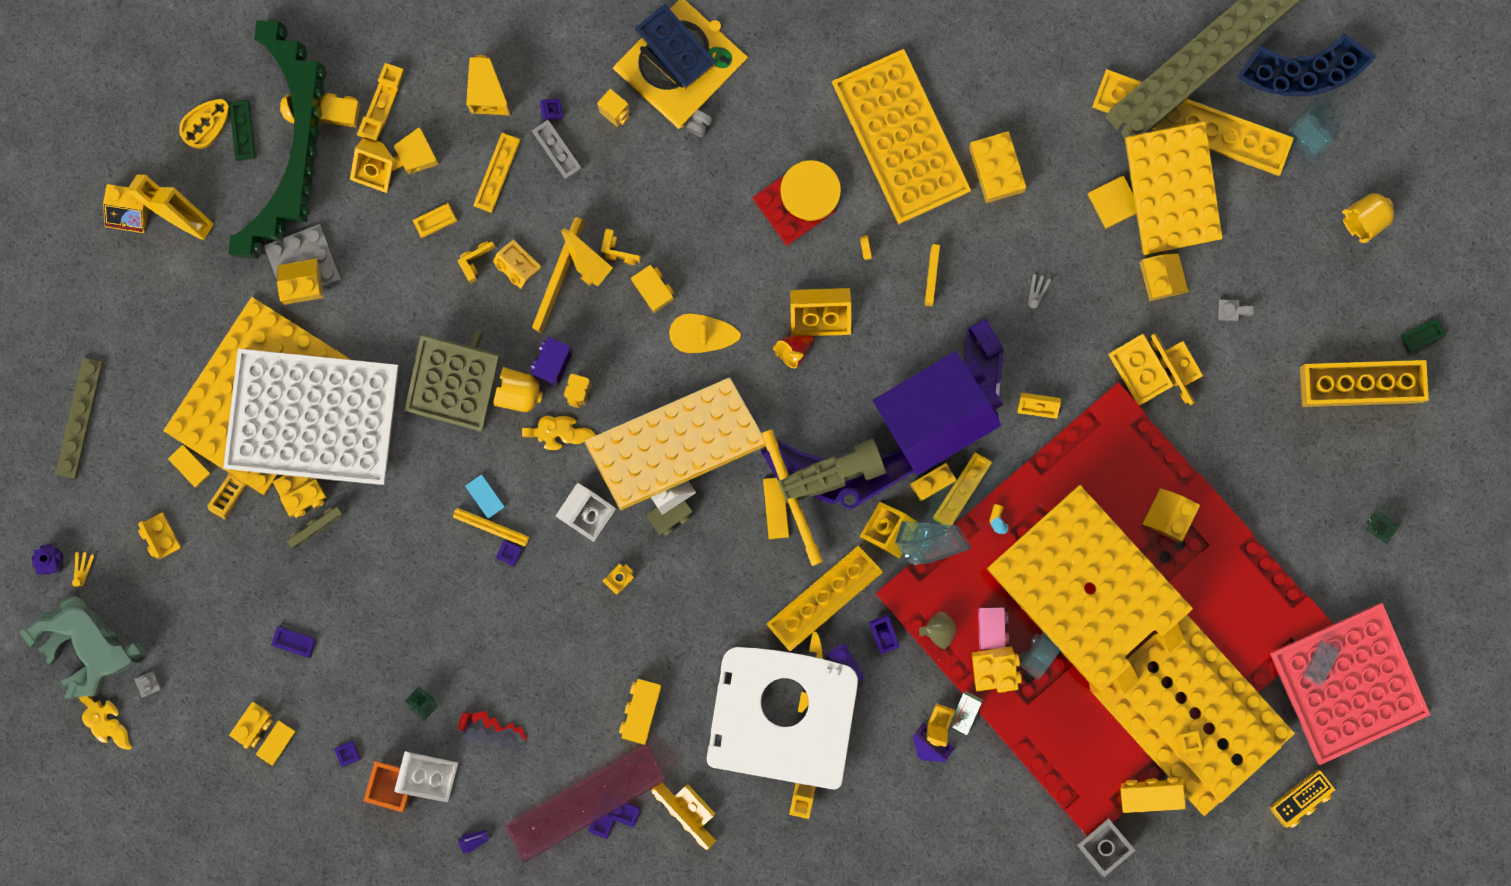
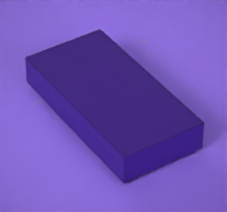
(293, 642)

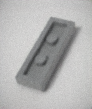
(556, 150)

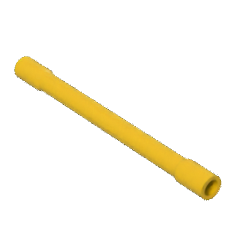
(811, 548)

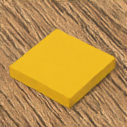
(1113, 202)

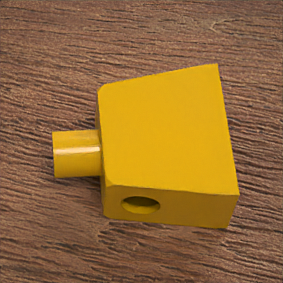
(414, 153)

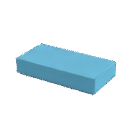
(485, 496)

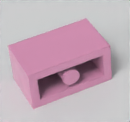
(992, 628)

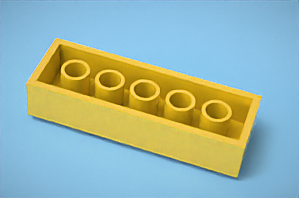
(1364, 383)

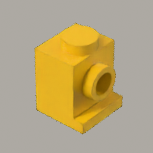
(613, 584)

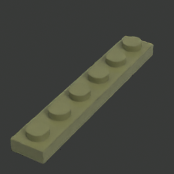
(79, 418)

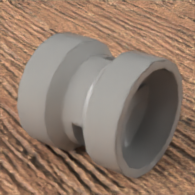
(699, 123)

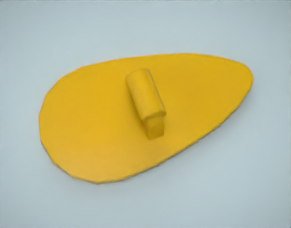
(701, 333)

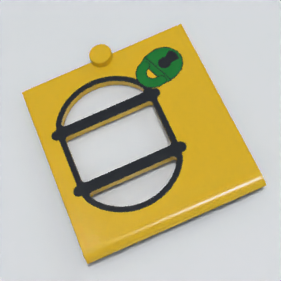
(677, 102)

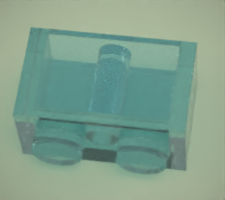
(1310, 135)
(1039, 656)

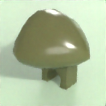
(940, 630)

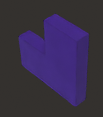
(626, 814)

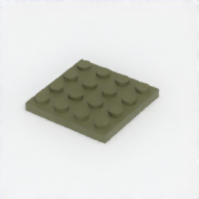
(452, 382)

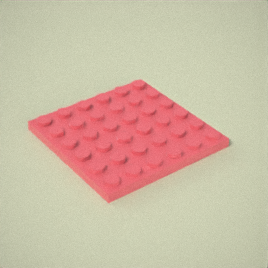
(1365, 691)

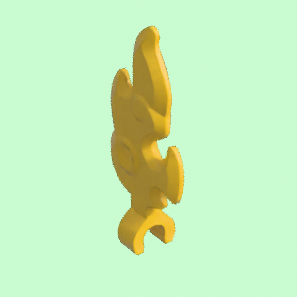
(559, 426)
(96, 719)

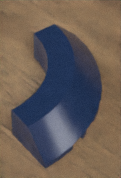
(1308, 73)

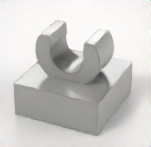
(148, 684)

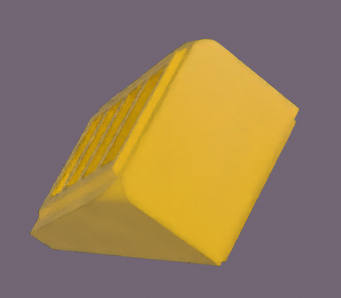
(232, 499)

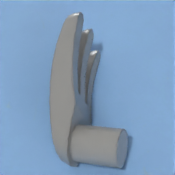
(1035, 298)

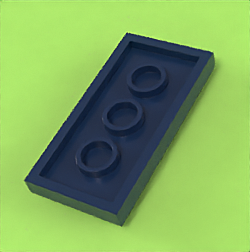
(675, 46)

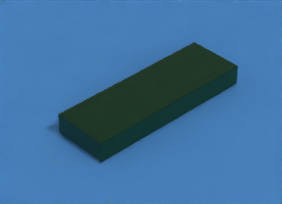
(242, 130)

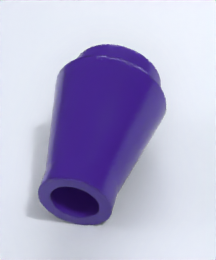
(472, 841)

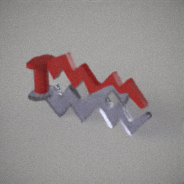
(498, 735)

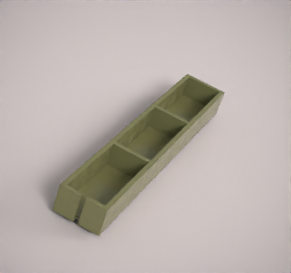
(1196, 64)

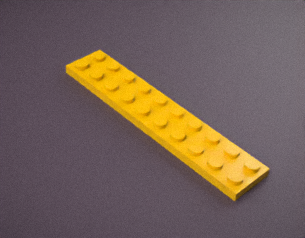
(1225, 132)

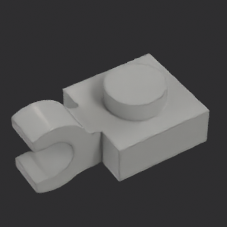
(1230, 311)

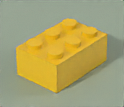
(997, 167)

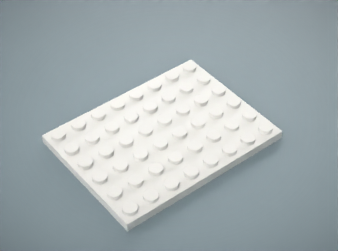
(311, 417)

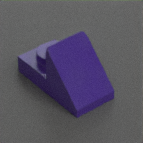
(884, 634)

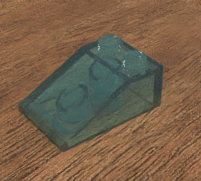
(930, 542)

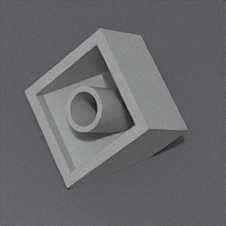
(1105, 848)

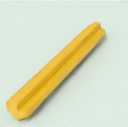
(491, 527)

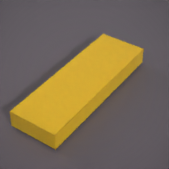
(932, 272)
(775, 509)

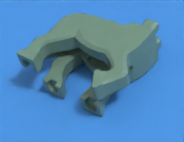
(91, 641)

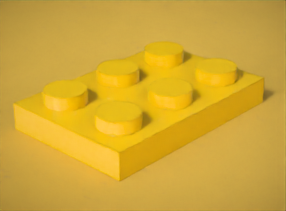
(1141, 369)

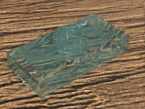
(1321, 663)

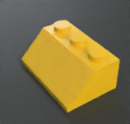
(820, 312)

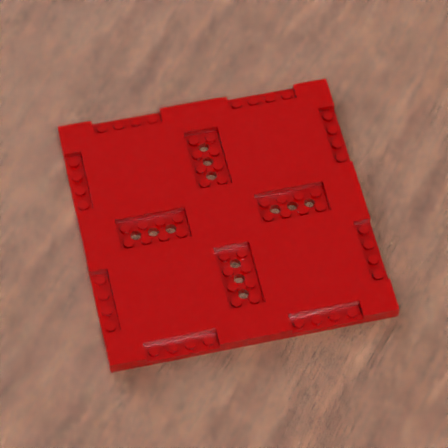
(1222, 573)

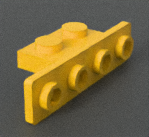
(1181, 364)
(689, 810)

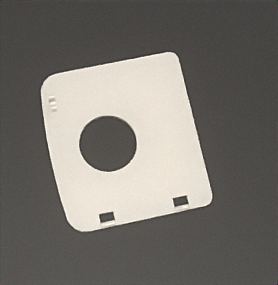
(803, 753)

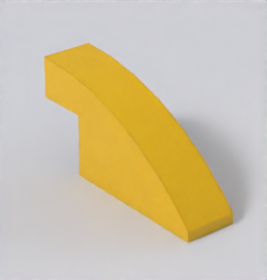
(171, 206)

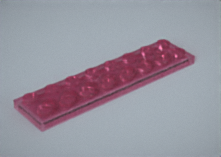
(585, 803)

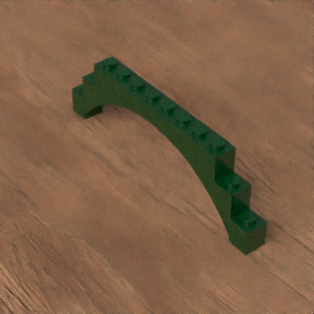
(294, 192)

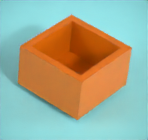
(382, 786)

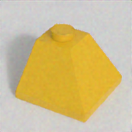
(372, 165)

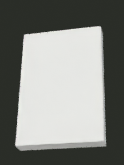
(426, 777)

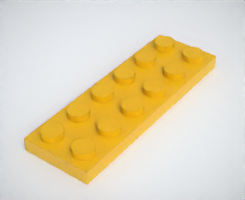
(824, 598)

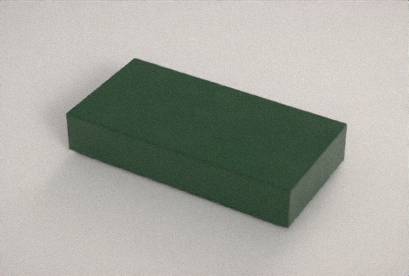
(1423, 335)

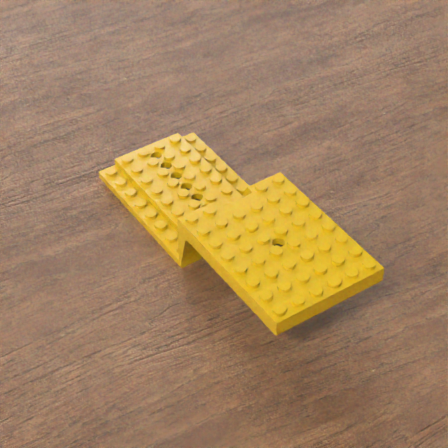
(1098, 630)

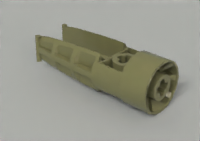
(833, 472)

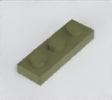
(314, 527)

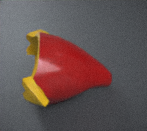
(793, 349)

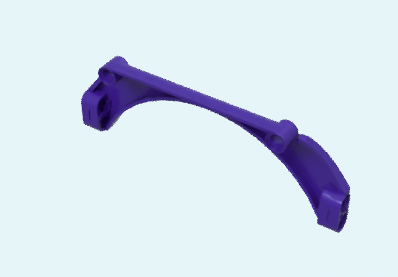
(980, 345)

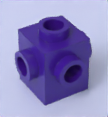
(47, 560)

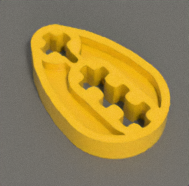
(195, 118)

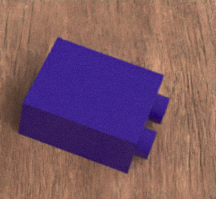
(939, 411)

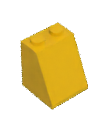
(484, 88)

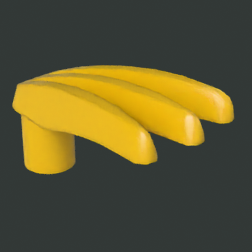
(81, 575)

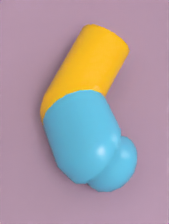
(996, 520)

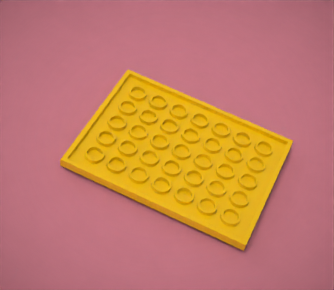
(205, 412)

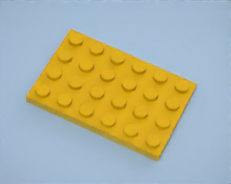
(1173, 187)

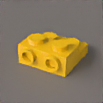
(299, 494)
(996, 669)

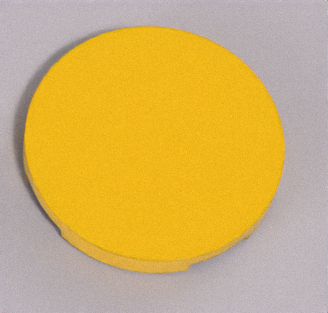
(810, 190)

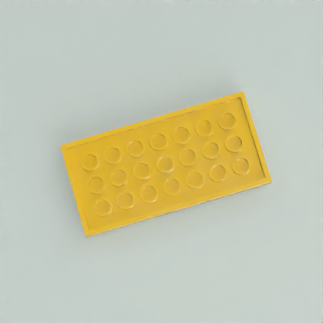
(901, 136)
(675, 443)

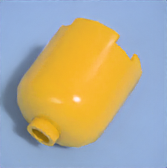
(1369, 216)
(517, 391)

